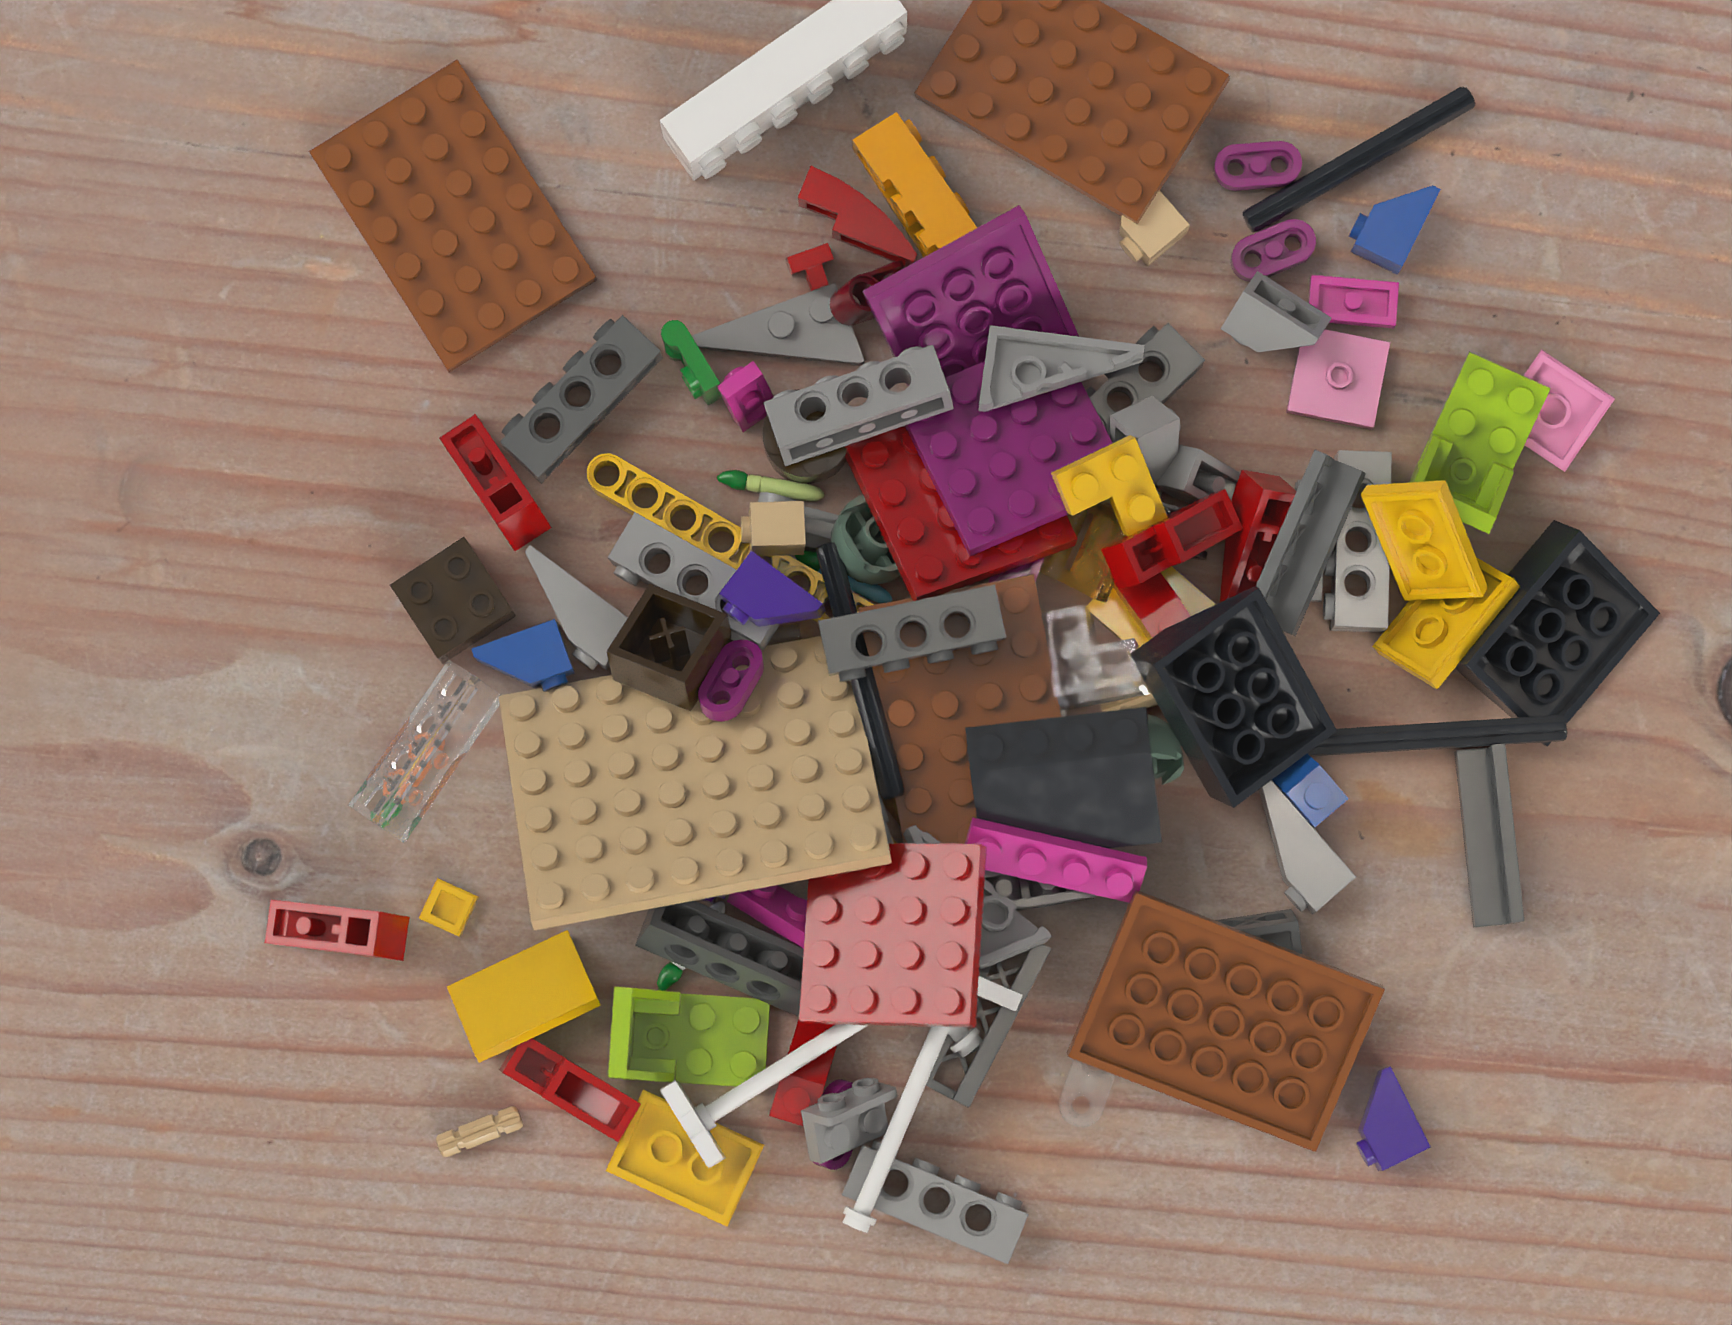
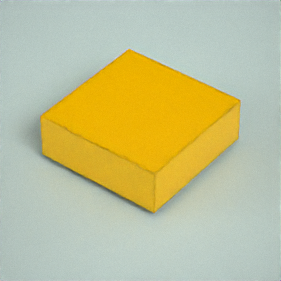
(448, 907)

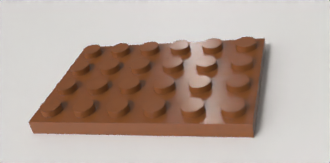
(1075, 94)
(453, 215)
(936, 702)
(1225, 1020)

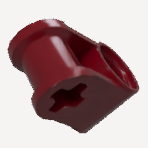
(843, 304)

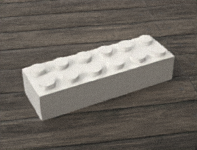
(780, 80)

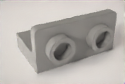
(846, 1119)

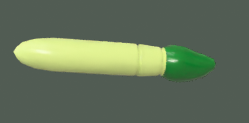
(741, 481)

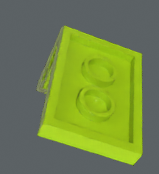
(1481, 437)
(687, 1037)

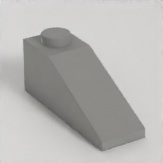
(584, 615)
(1303, 856)

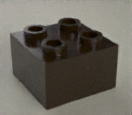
(452, 600)
(668, 646)

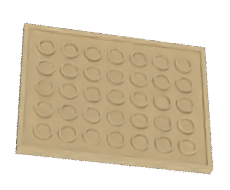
(663, 807)

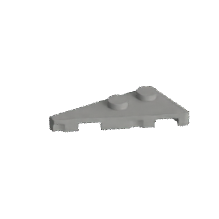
(789, 329)
(1036, 362)
(1003, 928)

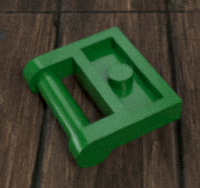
(696, 371)

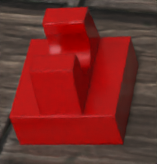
(811, 263)

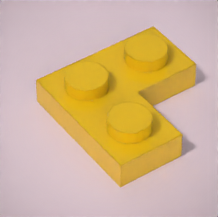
(1117, 475)

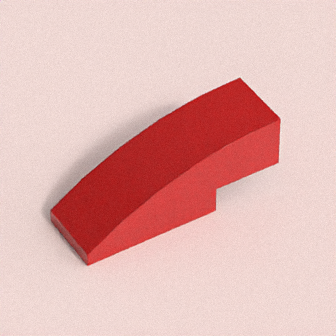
(855, 217)
(1172, 539)
(570, 1087)

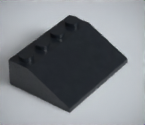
(1558, 629)
(1234, 695)
(1069, 777)

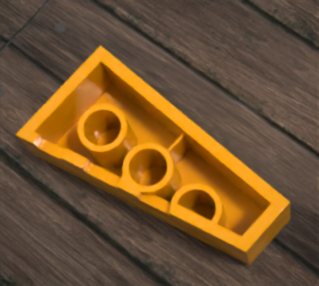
(913, 184)

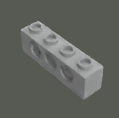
(848, 424)
(646, 539)
(1370, 610)
(995, 1241)

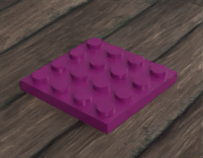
(965, 287)
(1000, 461)

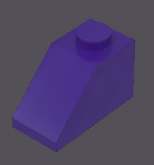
(767, 596)
(1389, 1125)

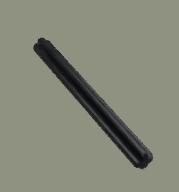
(1358, 159)
(865, 688)
(1443, 735)

